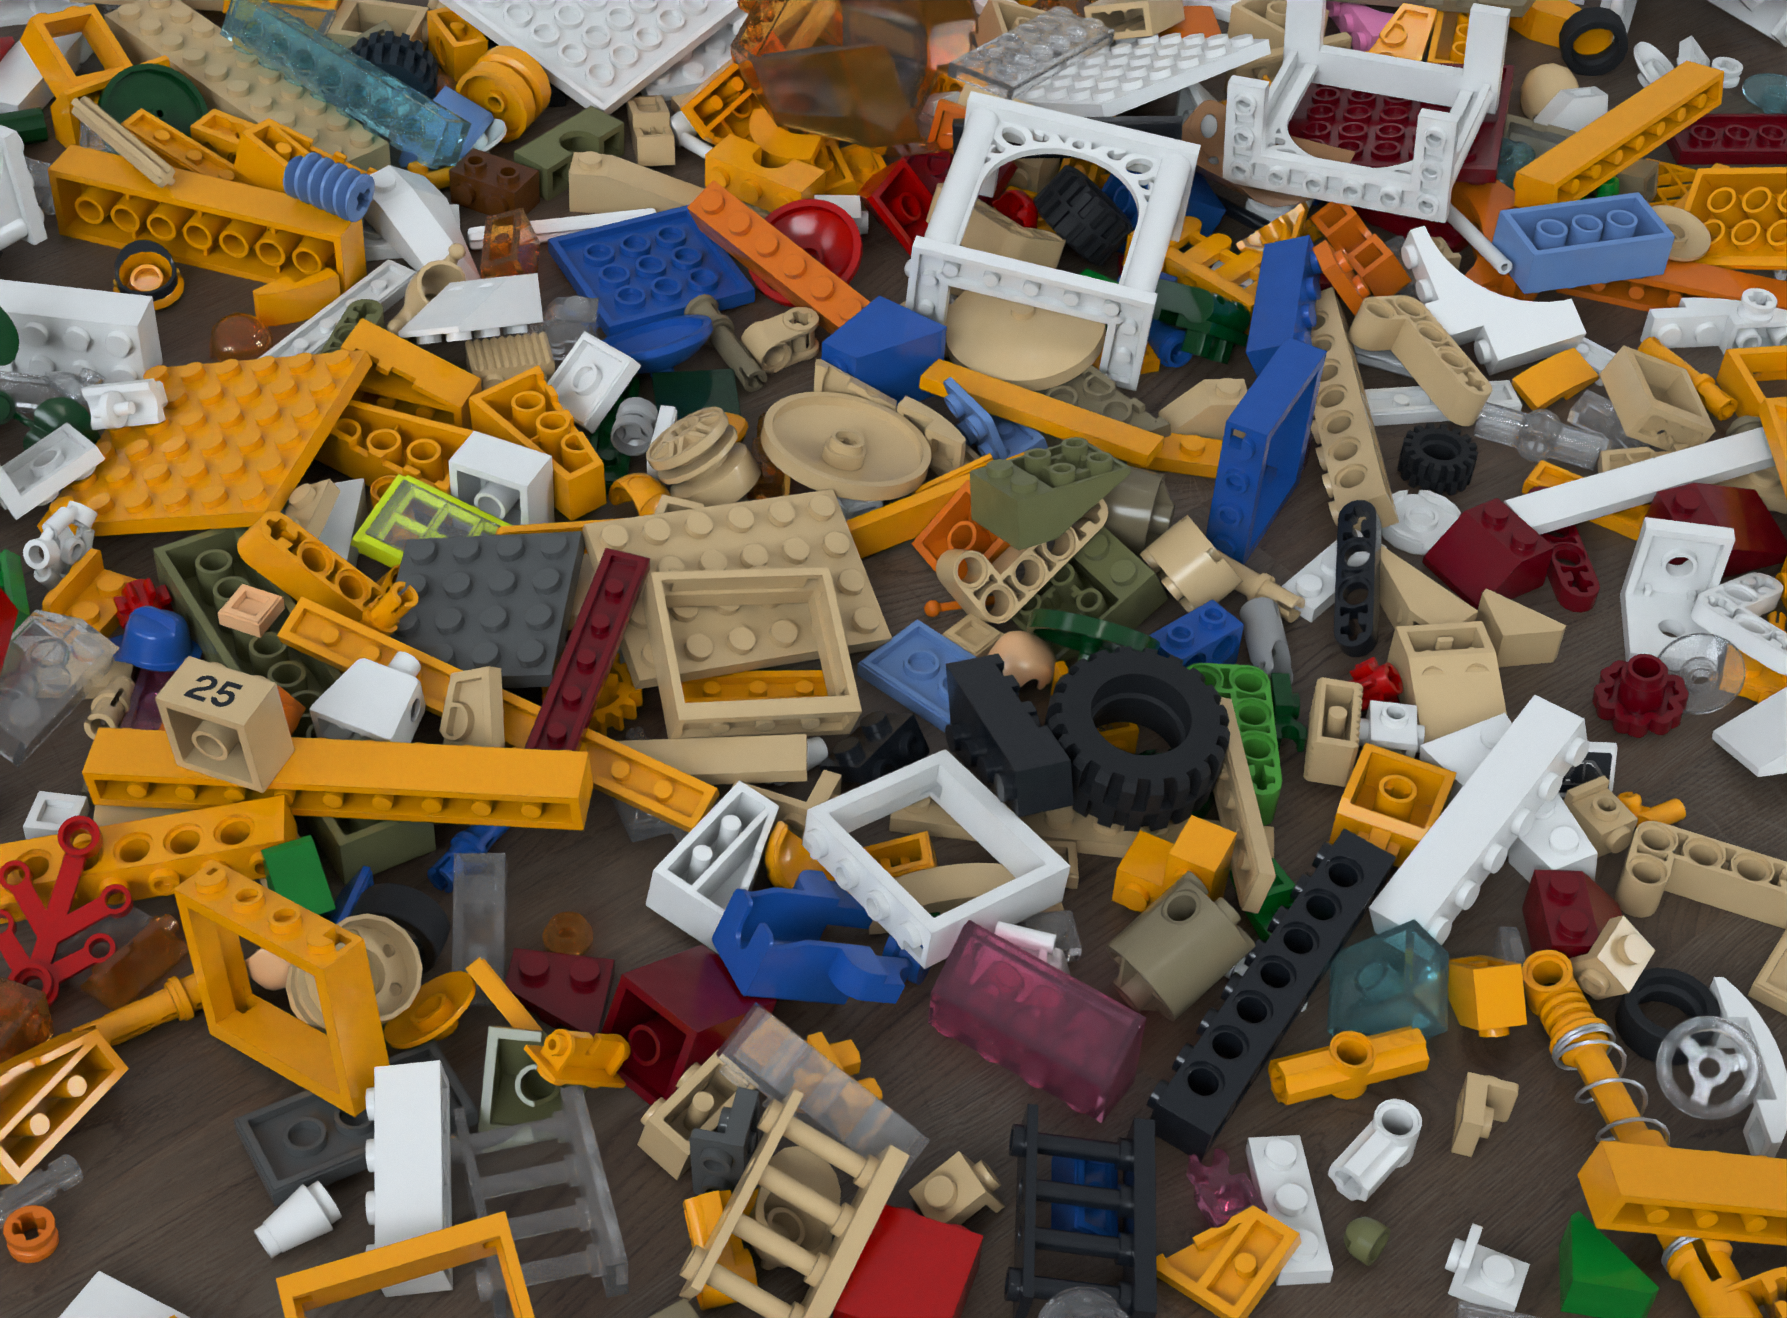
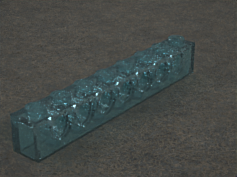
(346, 81)

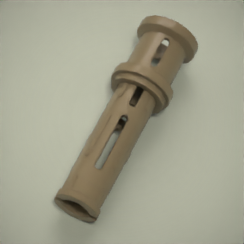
(727, 343)

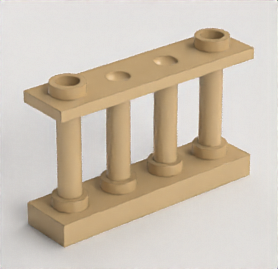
(849, 1223)

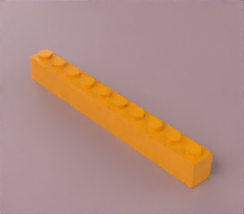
(359, 781)

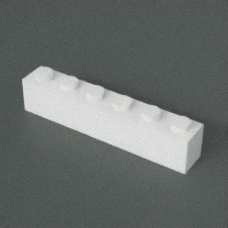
(1483, 821)

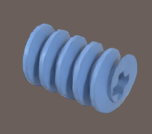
(329, 186)

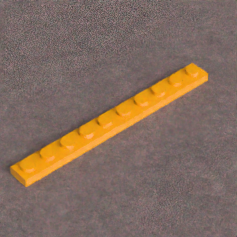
(614, 767)

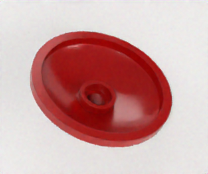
(822, 232)

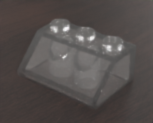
(45, 676)

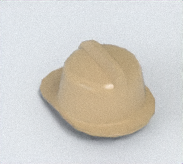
(789, 1219)

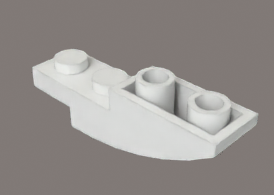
(1712, 323)

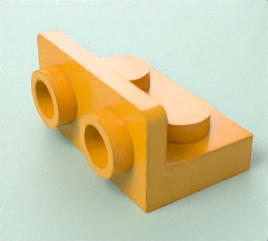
(88, 593)

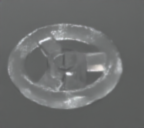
(1697, 1106)

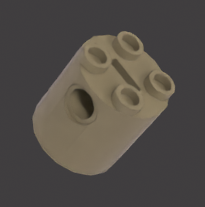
(1139, 509)
(1177, 949)

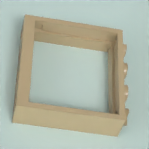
(753, 586)

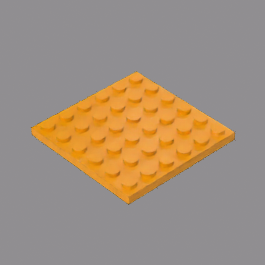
(228, 444)

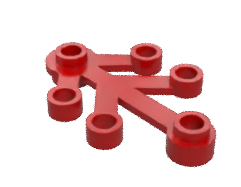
(56, 922)

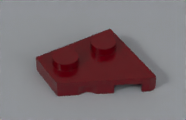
(562, 987)

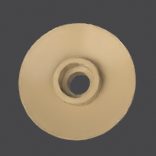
(1691, 235)

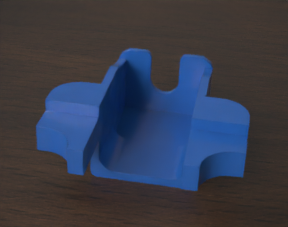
(776, 952)

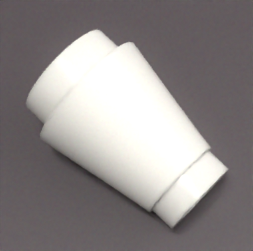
(298, 1219)

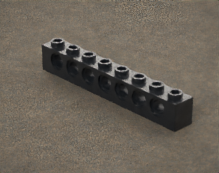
(1294, 963)

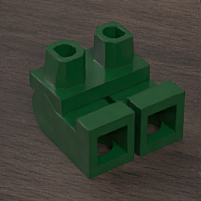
(1209, 319)

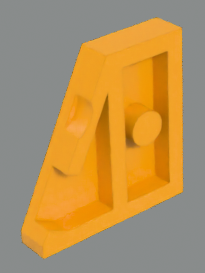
(1231, 1264)

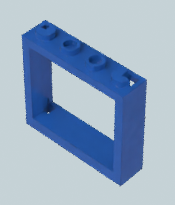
(1277, 427)

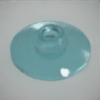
(1767, 92)

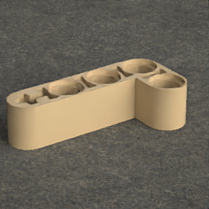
(999, 235)
(1425, 351)
(1001, 574)
(1701, 870)

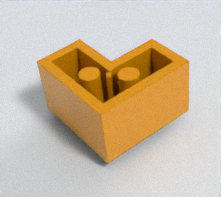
(1156, 864)

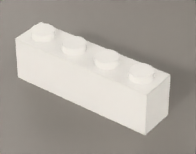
(410, 1161)

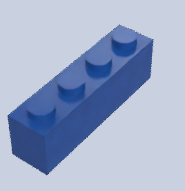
(1283, 299)

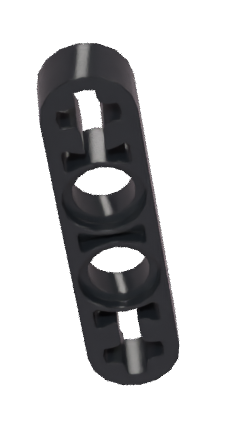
(1361, 577)

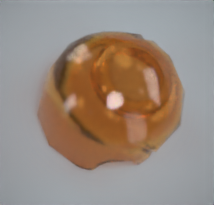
(239, 338)

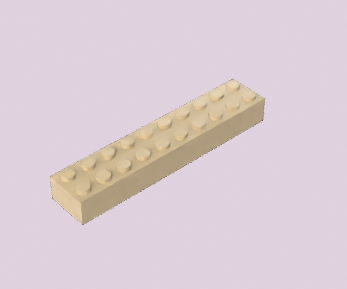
(236, 80)

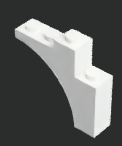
(1503, 328)

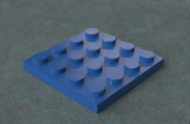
(648, 268)

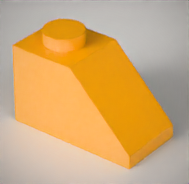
(1487, 994)

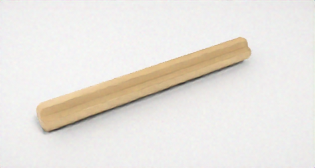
(123, 142)

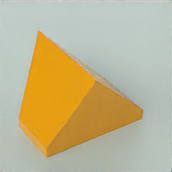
(1283, 228)

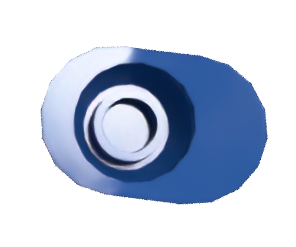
(155, 640)

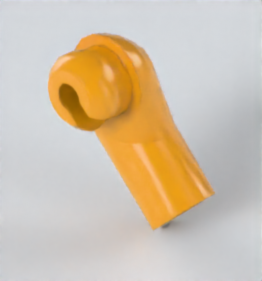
(438, 178)
(1666, 812)

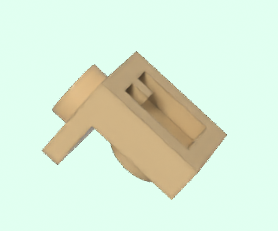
(1477, 1106)

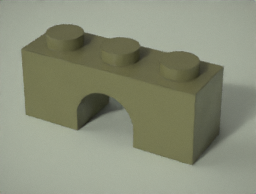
(555, 149)

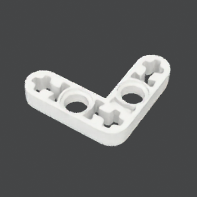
(1734, 614)

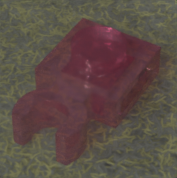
(1220, 1193)

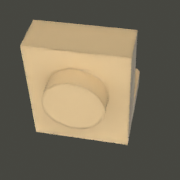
(1613, 960)
(957, 1190)

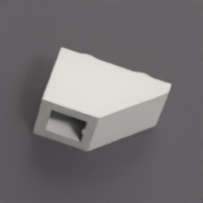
(1574, 108)

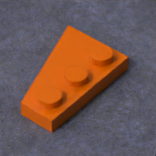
(1340, 274)

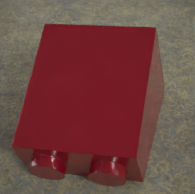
(675, 1017)

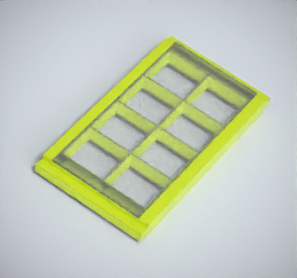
(417, 512)

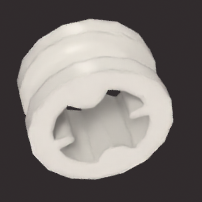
(1732, 69)
(1757, 306)

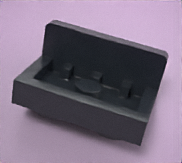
(877, 747)

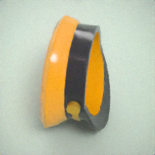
(150, 271)

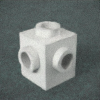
(1392, 728)

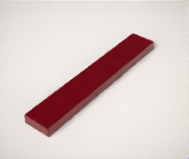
(589, 652)

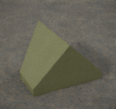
(511, 1084)

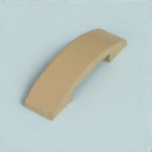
(953, 885)

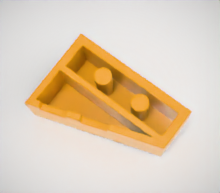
(268, 149)

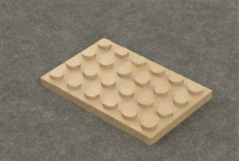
(740, 536)

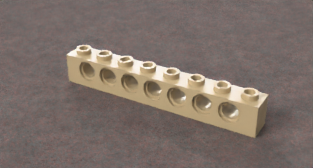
(1345, 421)

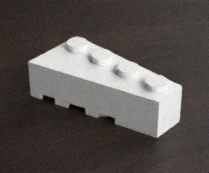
(1555, 836)

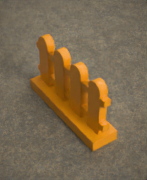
(1193, 264)

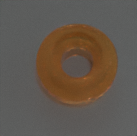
(568, 934)

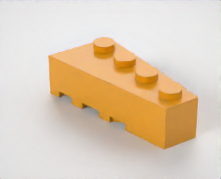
(530, 415)
(384, 442)

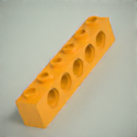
(156, 852)

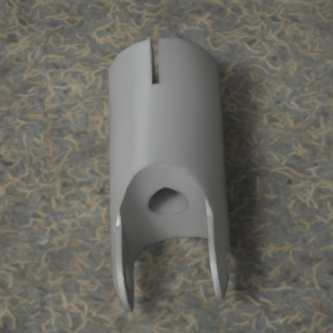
(1266, 636)

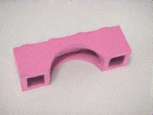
(1359, 22)

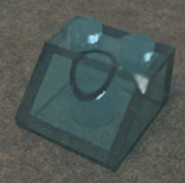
(1390, 984)

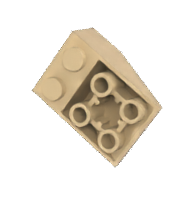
(1448, 675)

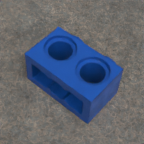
(1202, 636)

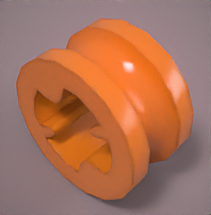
(28, 1218)

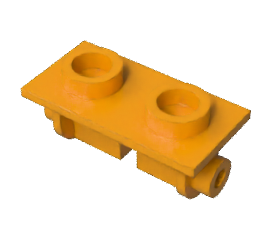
(581, 1058)

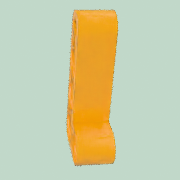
(308, 567)

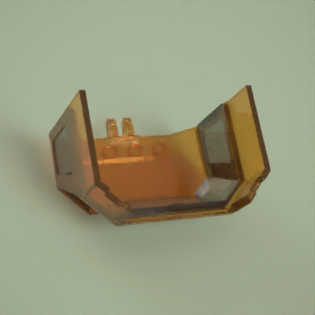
(852, 65)

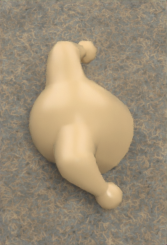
(428, 284)

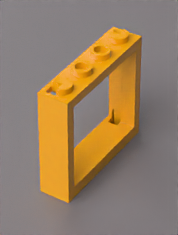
(339, 1066)
(409, 1261)

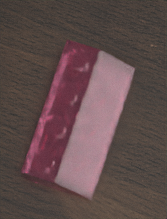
(1037, 1022)

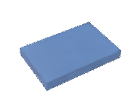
(914, 671)

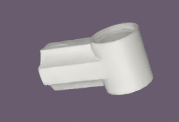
(1377, 1151)

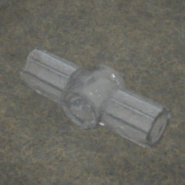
(1539, 435)

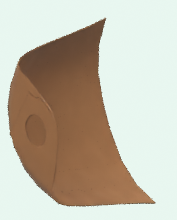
(1215, 148)

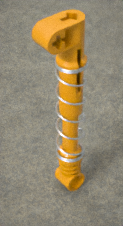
(1582, 1044)

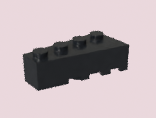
(1005, 738)

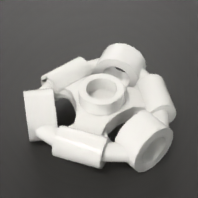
(60, 544)

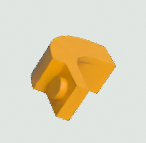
(782, 146)

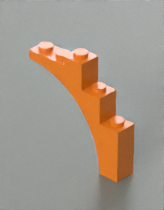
(1482, 208)

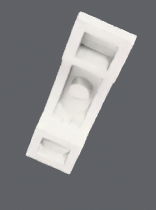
(1768, 1118)

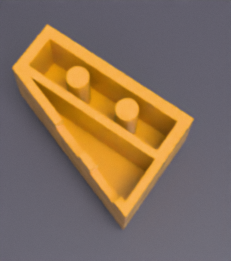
(411, 378)
(48, 1094)

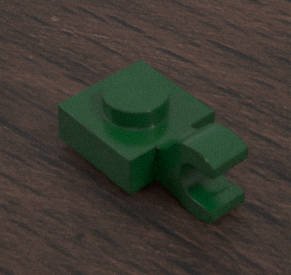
(1286, 711)

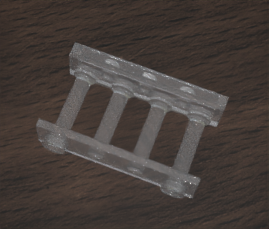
(580, 1168)

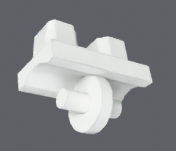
(125, 403)

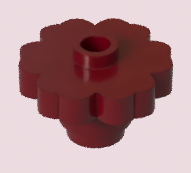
(1640, 696)

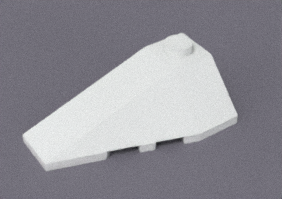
(415, 219)

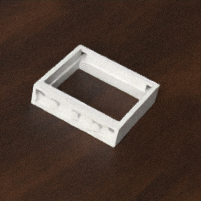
(1035, 865)

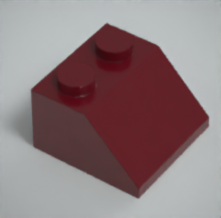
(1491, 551)
(1566, 912)

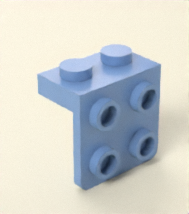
(987, 431)

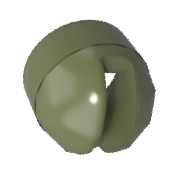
(1366, 1239)

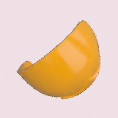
(640, 489)
(788, 858)

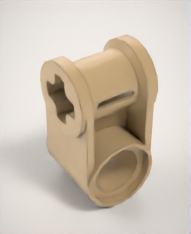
(780, 342)

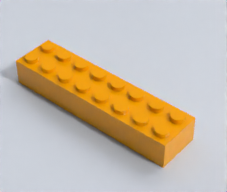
(203, 220)

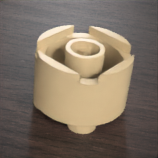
(1190, 565)

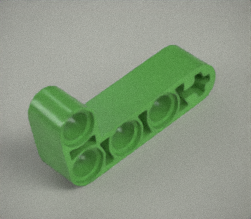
(1254, 712)

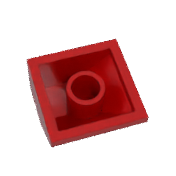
(898, 202)

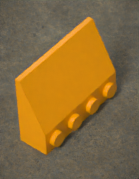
(1743, 215)

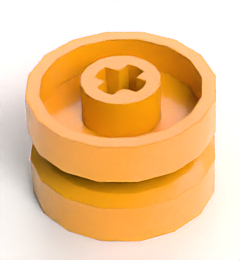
(509, 87)

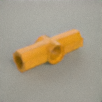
(1348, 1065)

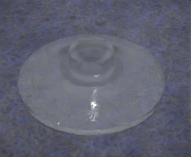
(71, 384)
(1707, 657)

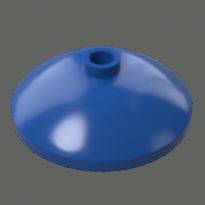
(663, 341)

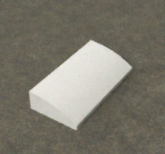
(21, 81)

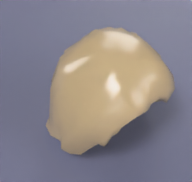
(1543, 85)

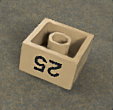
(225, 723)

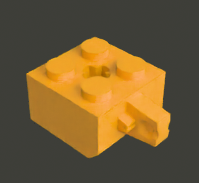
(1392, 800)

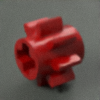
(138, 594)
(1378, 682)

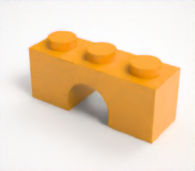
(738, 169)

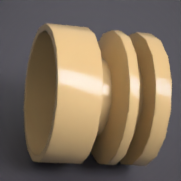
(703, 459)
(393, 967)

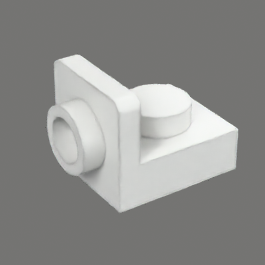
(1484, 1274)

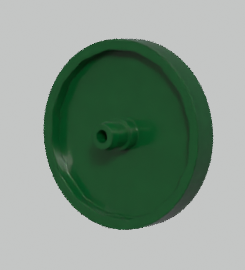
(157, 91)
(1086, 633)

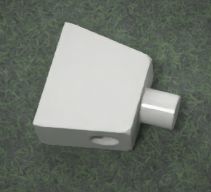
(372, 702)

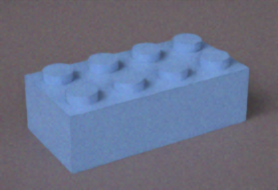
(1583, 242)

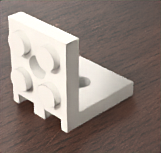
(45, 469)
(1662, 595)

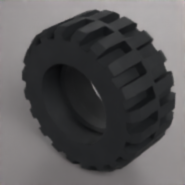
(1149, 693)

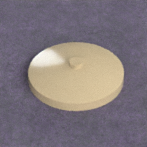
(1020, 341)
(845, 446)

